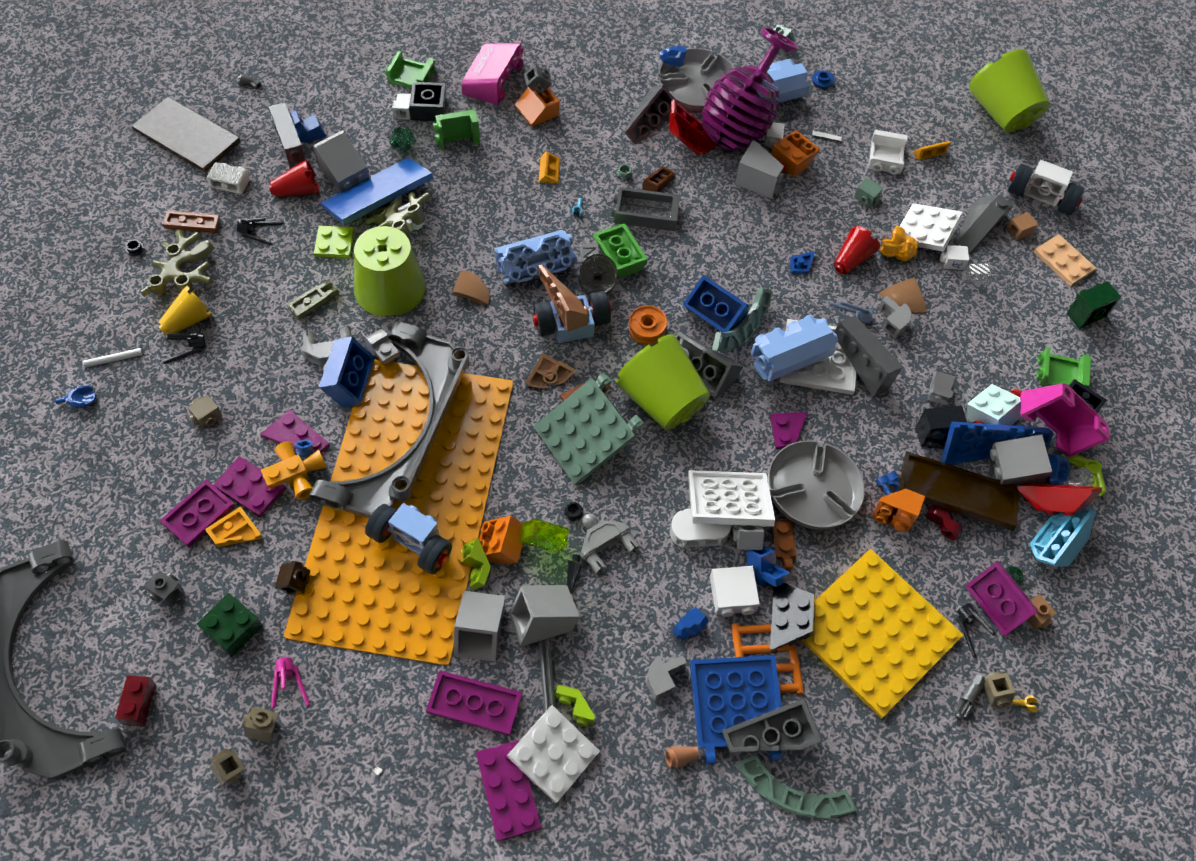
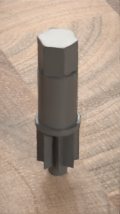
(969, 697)

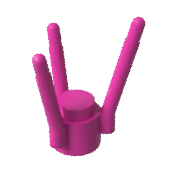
(284, 671)

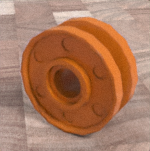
(647, 316)

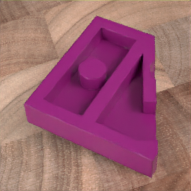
(786, 427)

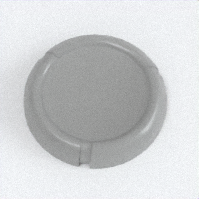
(695, 78)
(815, 485)

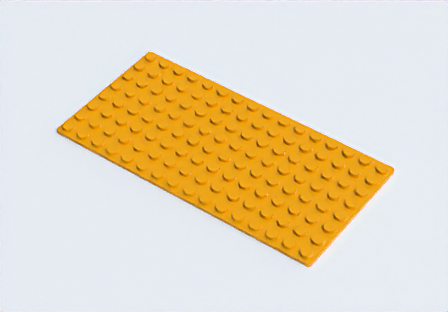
(374, 592)

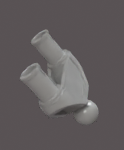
(320, 352)
(601, 536)

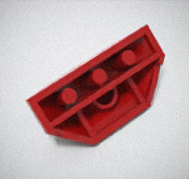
(689, 130)
(1059, 497)

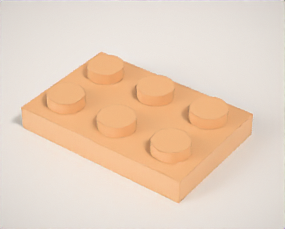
(1064, 260)

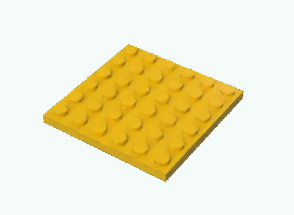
(878, 633)

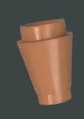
(681, 756)

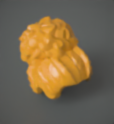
(899, 245)

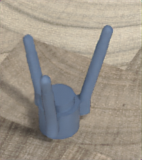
(862, 314)

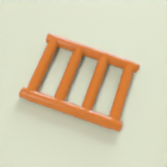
(793, 667)

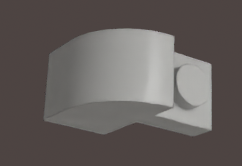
(897, 316)
(381, 346)
(940, 388)
(659, 677)

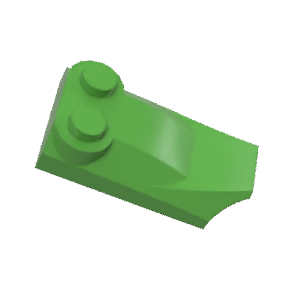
(622, 249)

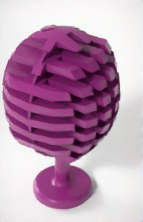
(745, 99)

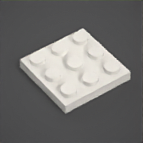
(931, 225)
(553, 753)

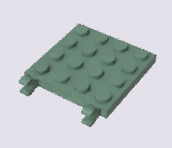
(586, 430)

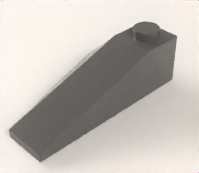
(650, 114)
(982, 219)
(714, 368)
(781, 729)

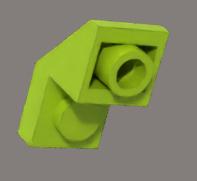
(475, 557)
(582, 713)

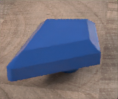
(801, 263)

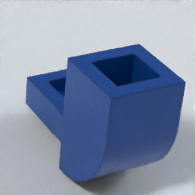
(307, 129)
(765, 567)

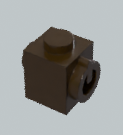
(293, 578)

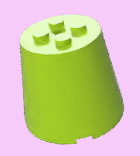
(1011, 91)
(386, 272)
(664, 383)

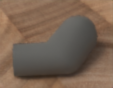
(242, 79)

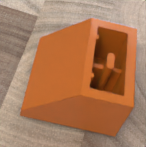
(538, 107)
(795, 152)
(899, 509)
(501, 540)

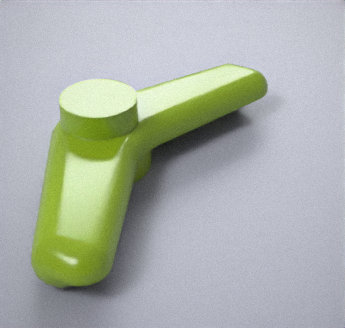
(1093, 466)

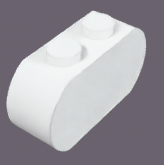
(690, 534)

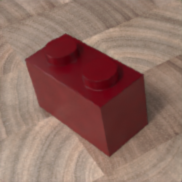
(135, 700)

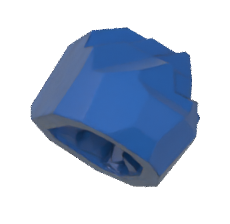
(674, 55)
(1060, 469)
(690, 624)

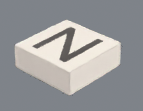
(588, 250)

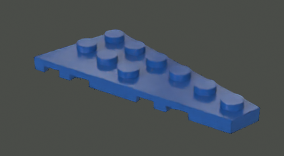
(974, 440)

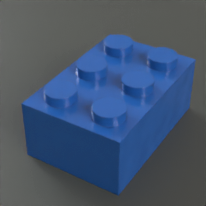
(716, 305)
(347, 372)

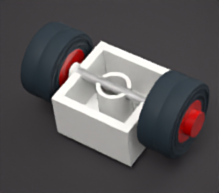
(1047, 185)

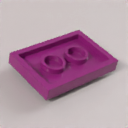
(247, 486)
(196, 513)
(1001, 598)

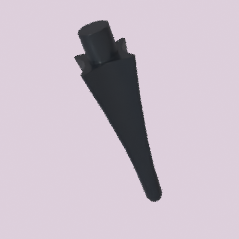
(572, 571)

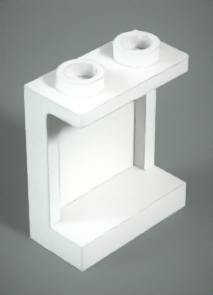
(887, 152)

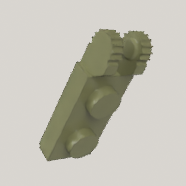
(312, 299)

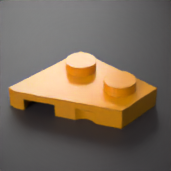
(233, 529)

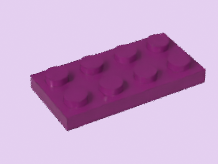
(474, 703)
(507, 793)

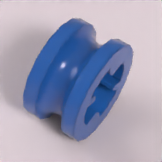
(304, 448)

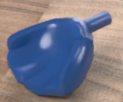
(79, 397)

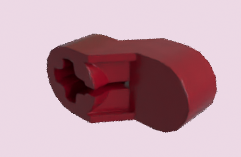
(941, 517)

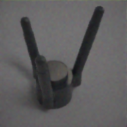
(247, 226)
(195, 340)
(968, 614)

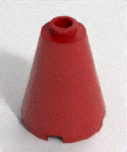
(295, 182)
(856, 249)

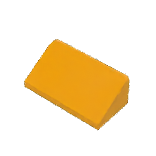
(932, 150)
(549, 168)

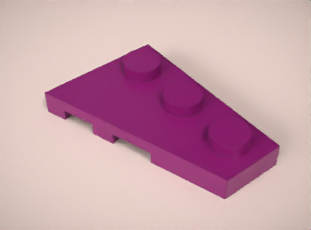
(292, 428)

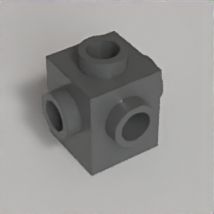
(538, 79)
(164, 588)

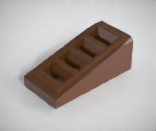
(649, 185)

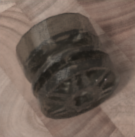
(597, 266)

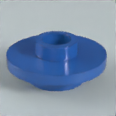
(823, 79)

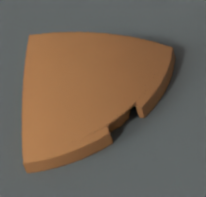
(471, 287)
(908, 293)
(556, 372)

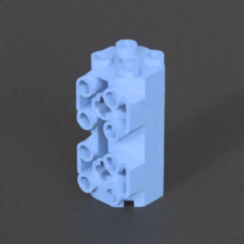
(789, 79)
(522, 259)
(793, 349)

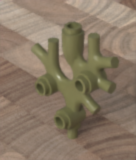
(390, 217)
(178, 256)

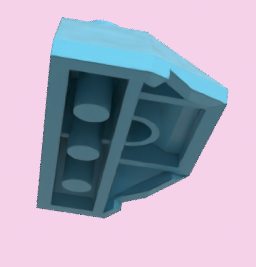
(1063, 537)

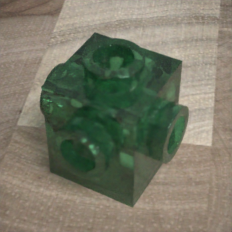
(401, 138)

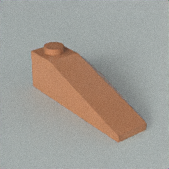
(565, 302)

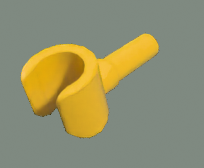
(1029, 699)

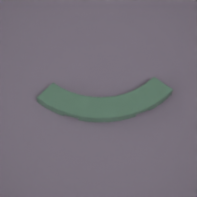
(745, 330)
(792, 800)

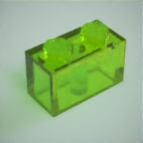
(544, 535)

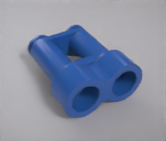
(888, 480)

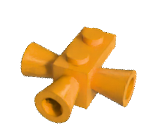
(292, 470)

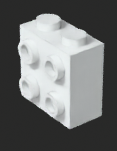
(734, 590)

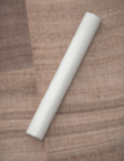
(113, 357)

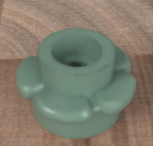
(624, 168)

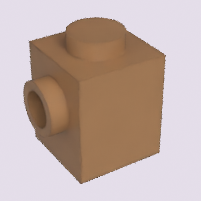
(1022, 226)
(1045, 613)

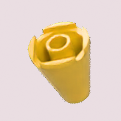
(183, 313)

